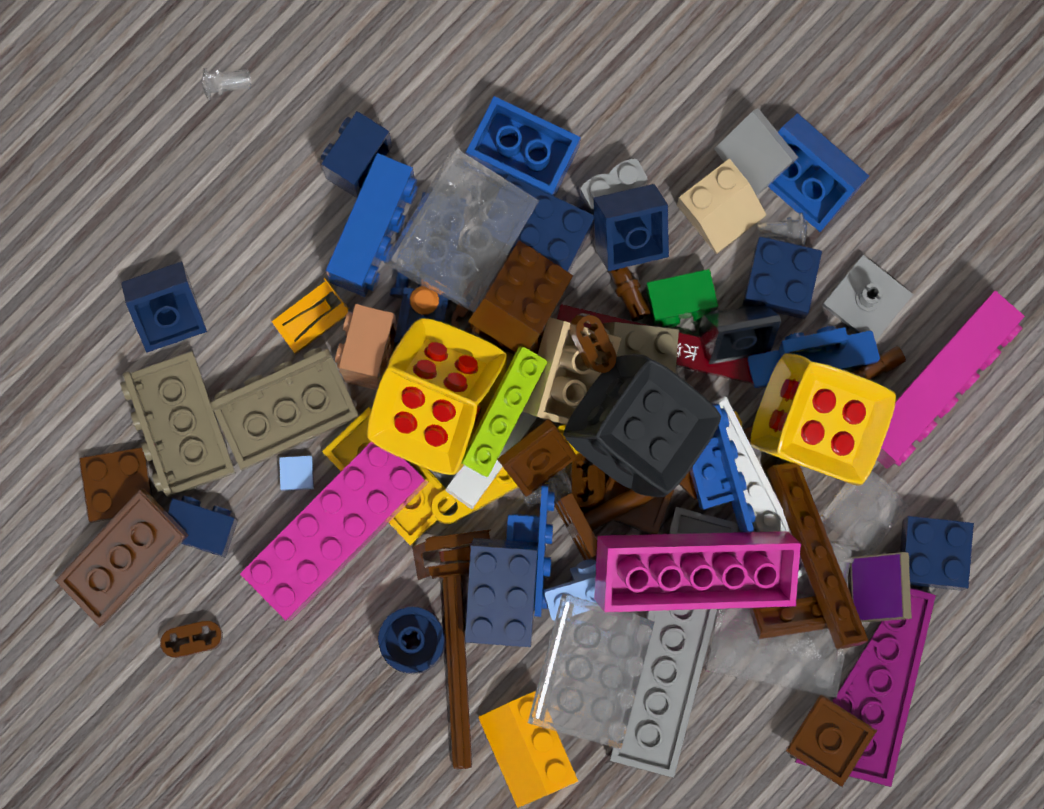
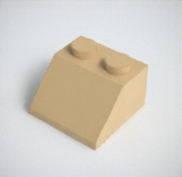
(721, 206)

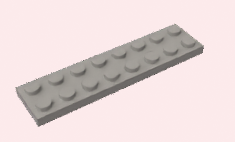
(670, 671)

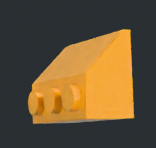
(527, 754)

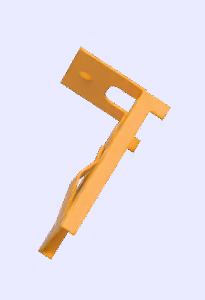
(298, 325)

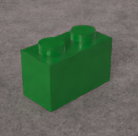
(681, 298)

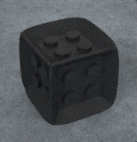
(642, 425)

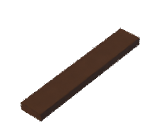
(817, 556)

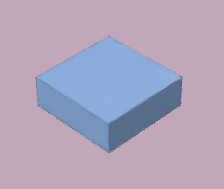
(296, 473)

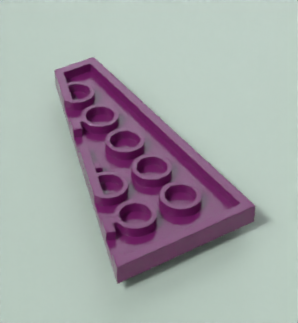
(883, 686)

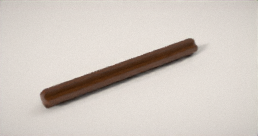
(457, 672)

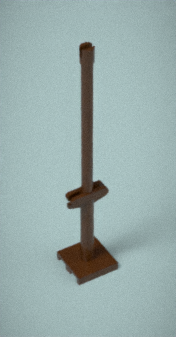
(582, 525)

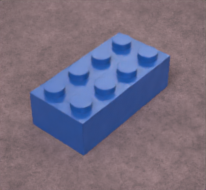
(371, 225)

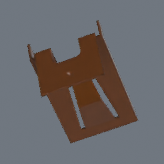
(445, 542)

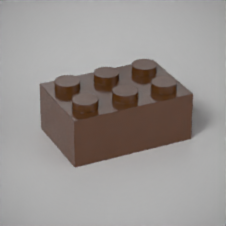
(521, 298)

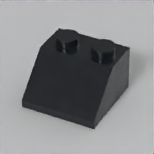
(738, 332)

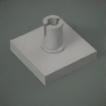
(867, 298)

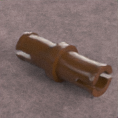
(630, 293)

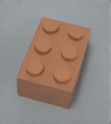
(367, 346)

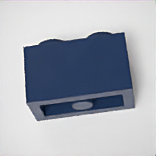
(206, 529)

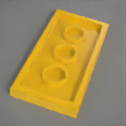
(417, 514)

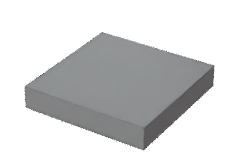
(757, 151)

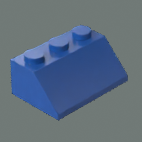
(821, 176)

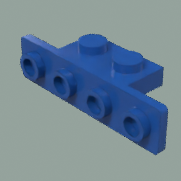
(827, 347)
(717, 476)
(535, 529)

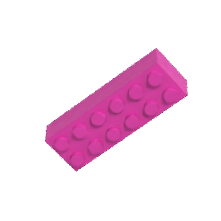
(947, 374)
(333, 529)
(696, 571)

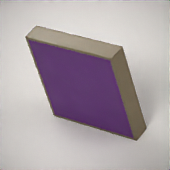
(881, 587)

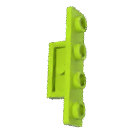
(503, 411)

